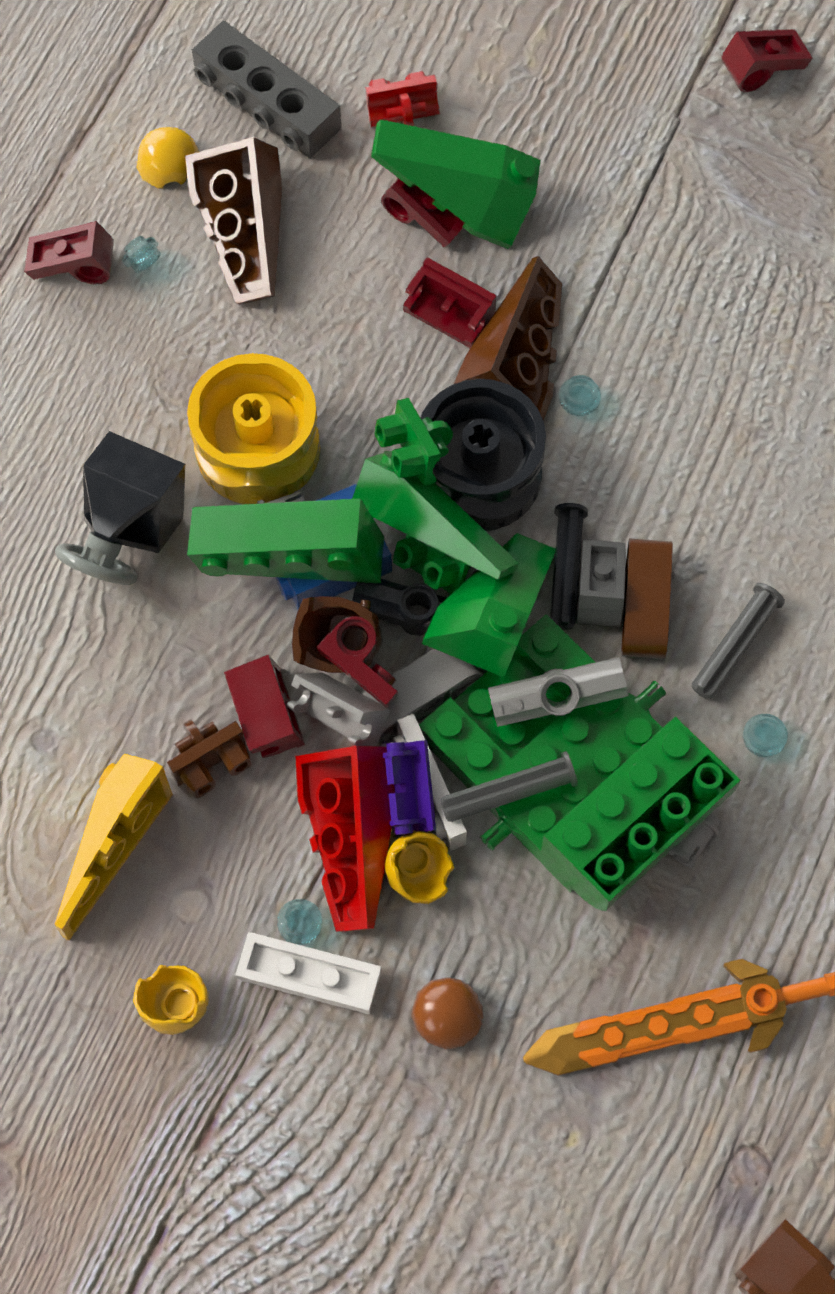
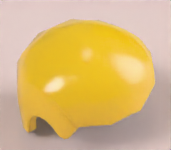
(163, 156)
(419, 867)
(171, 999)

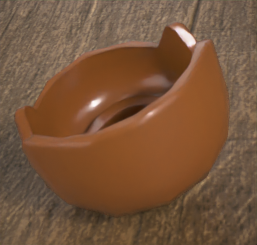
(447, 1013)

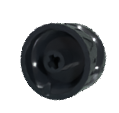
(493, 451)

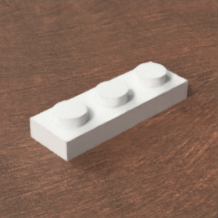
(452, 832)
(308, 973)

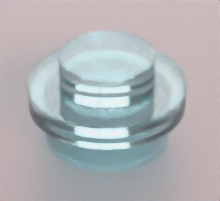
(141, 253)
(579, 395)
(765, 735)
(299, 921)

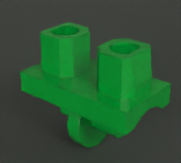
(420, 440)
(436, 567)

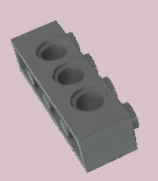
(245, 70)

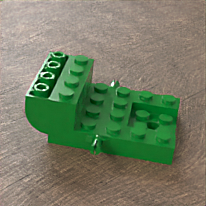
(635, 779)

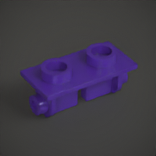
(413, 797)

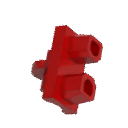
(402, 100)

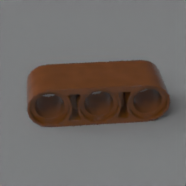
(647, 599)

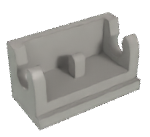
(340, 708)

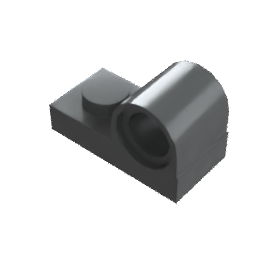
(601, 583)

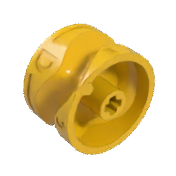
(254, 428)

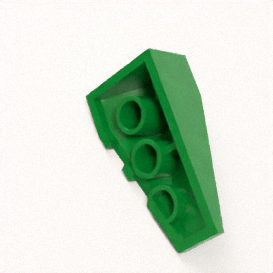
(472, 178)
(429, 517)
(488, 614)

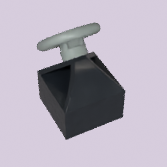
(129, 501)

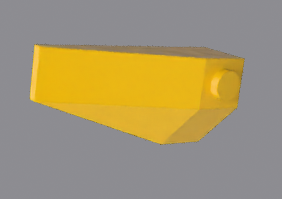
(121, 814)

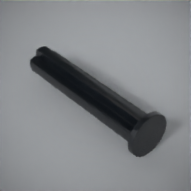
(567, 563)

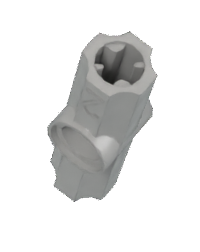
(528, 697)

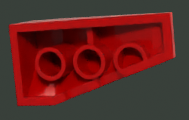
(350, 819)

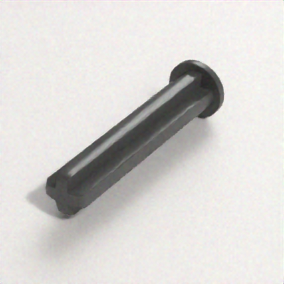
(737, 640)
(509, 788)

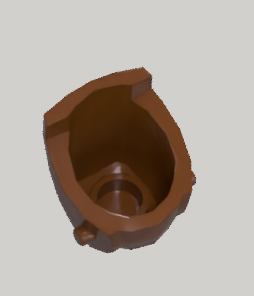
(319, 617)

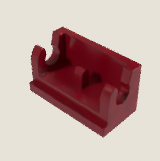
(449, 302)
(262, 707)

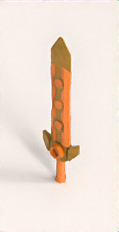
(684, 1020)

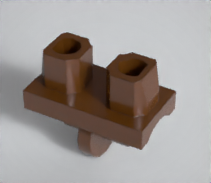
(205, 749)

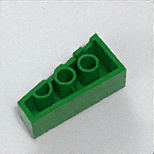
(288, 540)

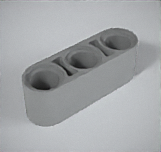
(426, 686)

